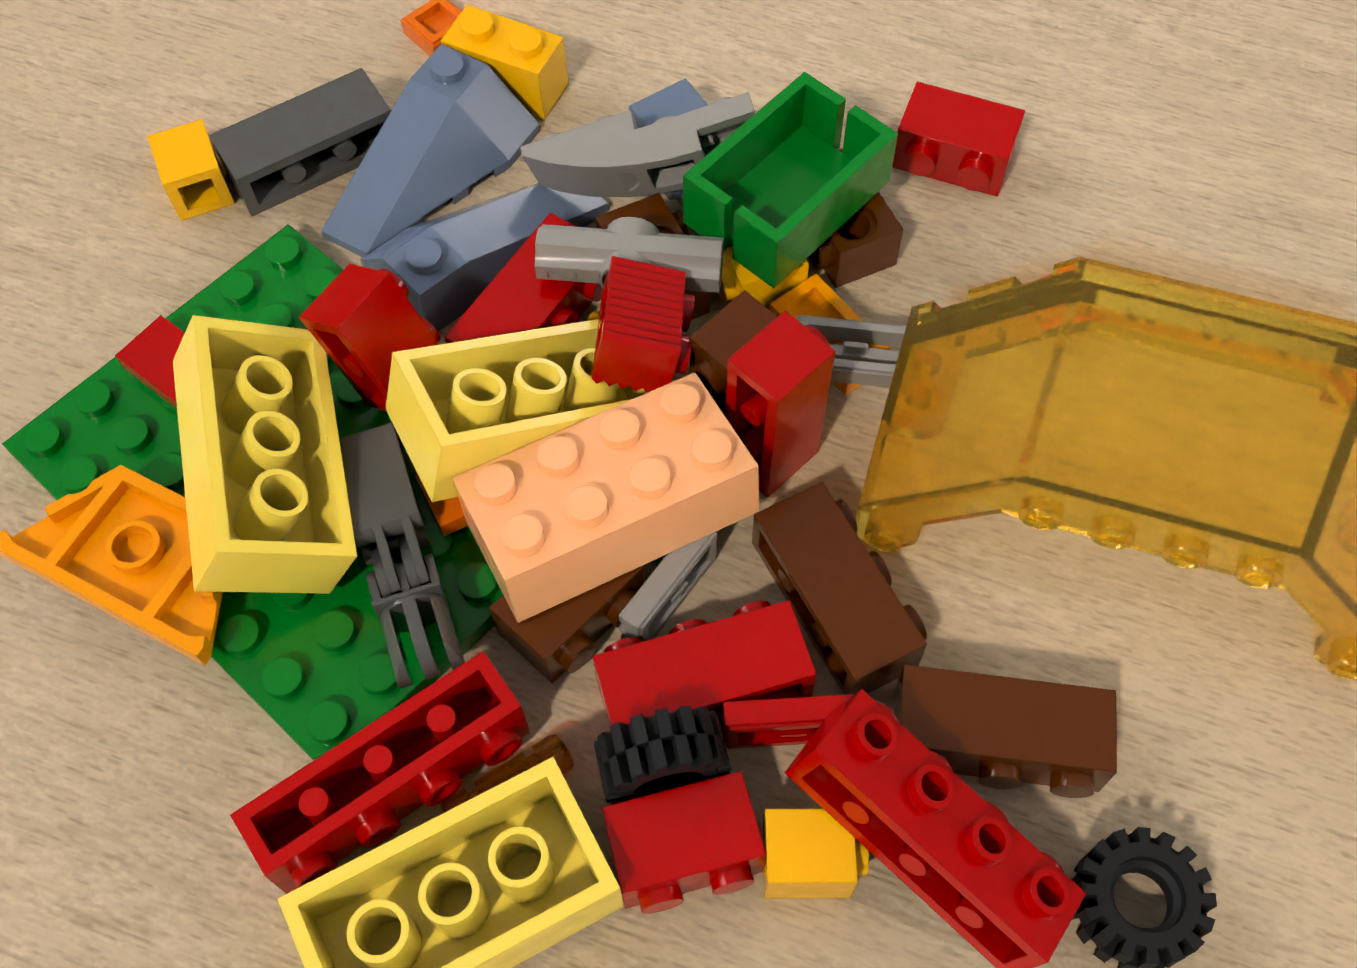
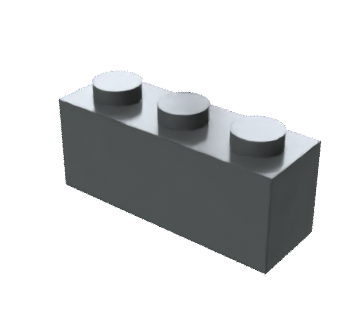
(301, 141)

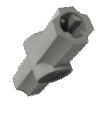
(585, 253)

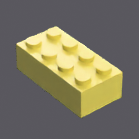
(492, 396)
(261, 459)
(463, 888)

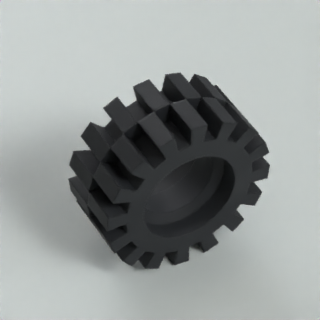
(660, 753)
(1184, 893)

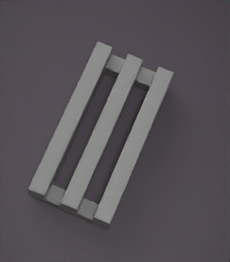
(854, 360)
(667, 588)

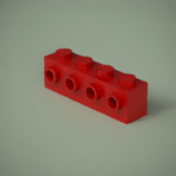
(382, 775)
(937, 834)

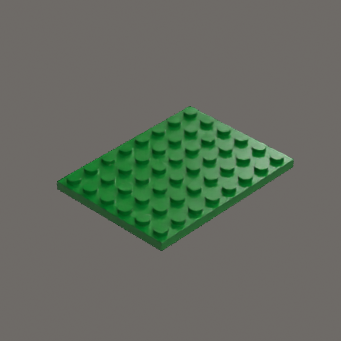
(300, 656)

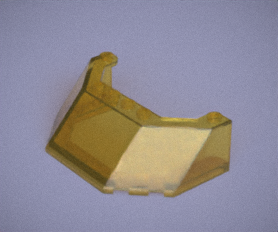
(1135, 421)

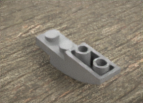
(628, 161)

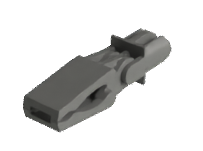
(388, 525)

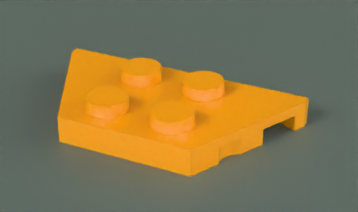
(125, 554)

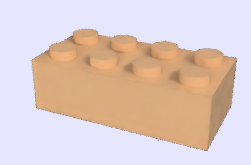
(608, 495)

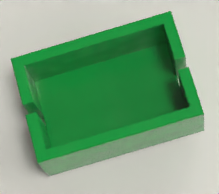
(783, 182)

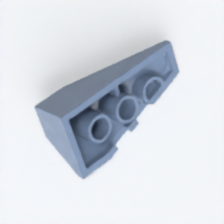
(436, 142)
(460, 253)

